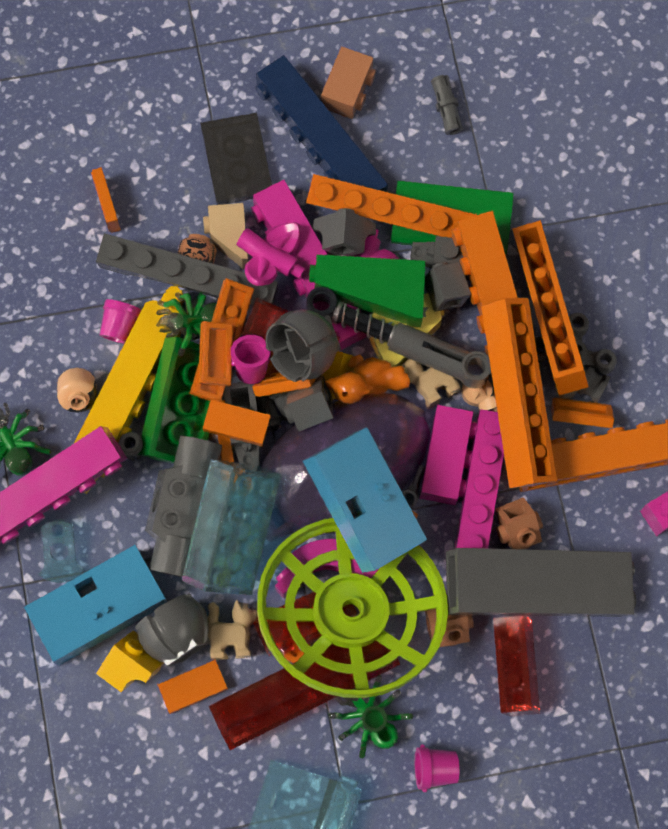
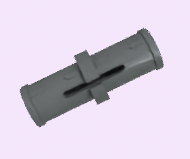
(447, 104)

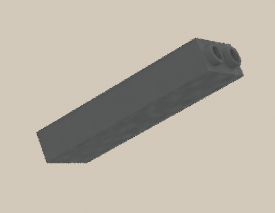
(539, 582)

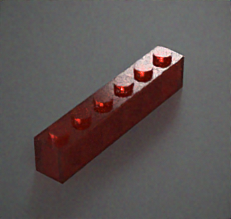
(284, 697)

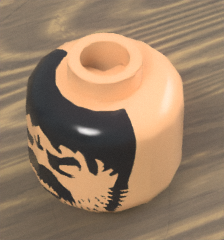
(76, 390)

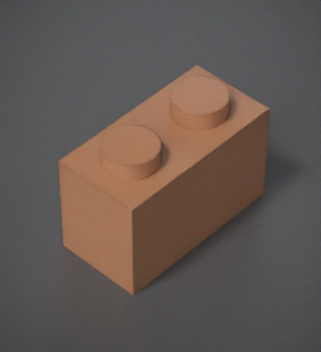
(347, 82)

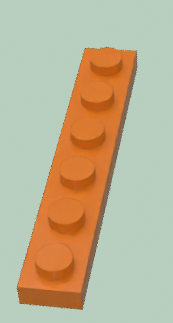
(384, 206)

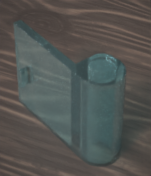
(304, 800)

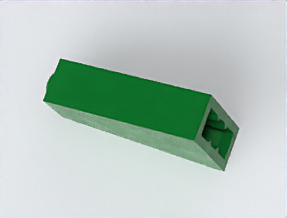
(375, 284)

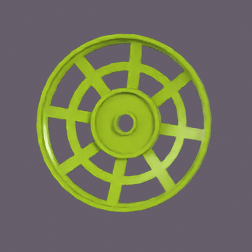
(345, 630)

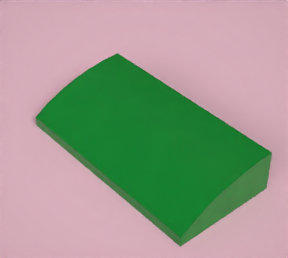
(459, 198)
(171, 406)

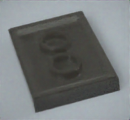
(236, 158)

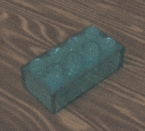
(231, 527)

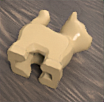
(430, 382)
(230, 634)

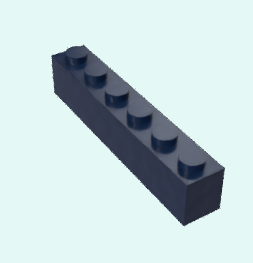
(315, 126)

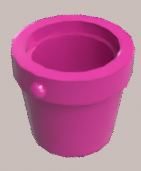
(118, 320)
(250, 358)
(435, 767)

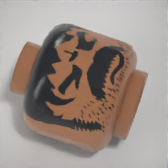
(198, 247)

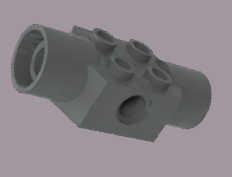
(177, 503)

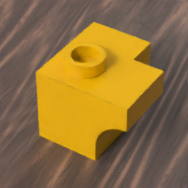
(128, 663)

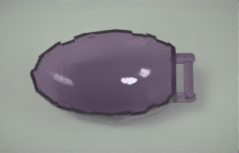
(396, 427)

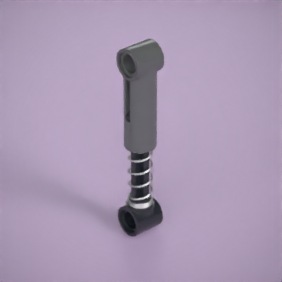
(406, 340)

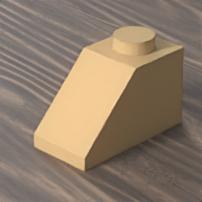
(225, 227)

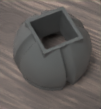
(302, 344)
(175, 630)

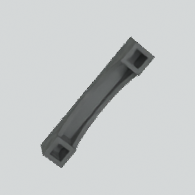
(172, 268)

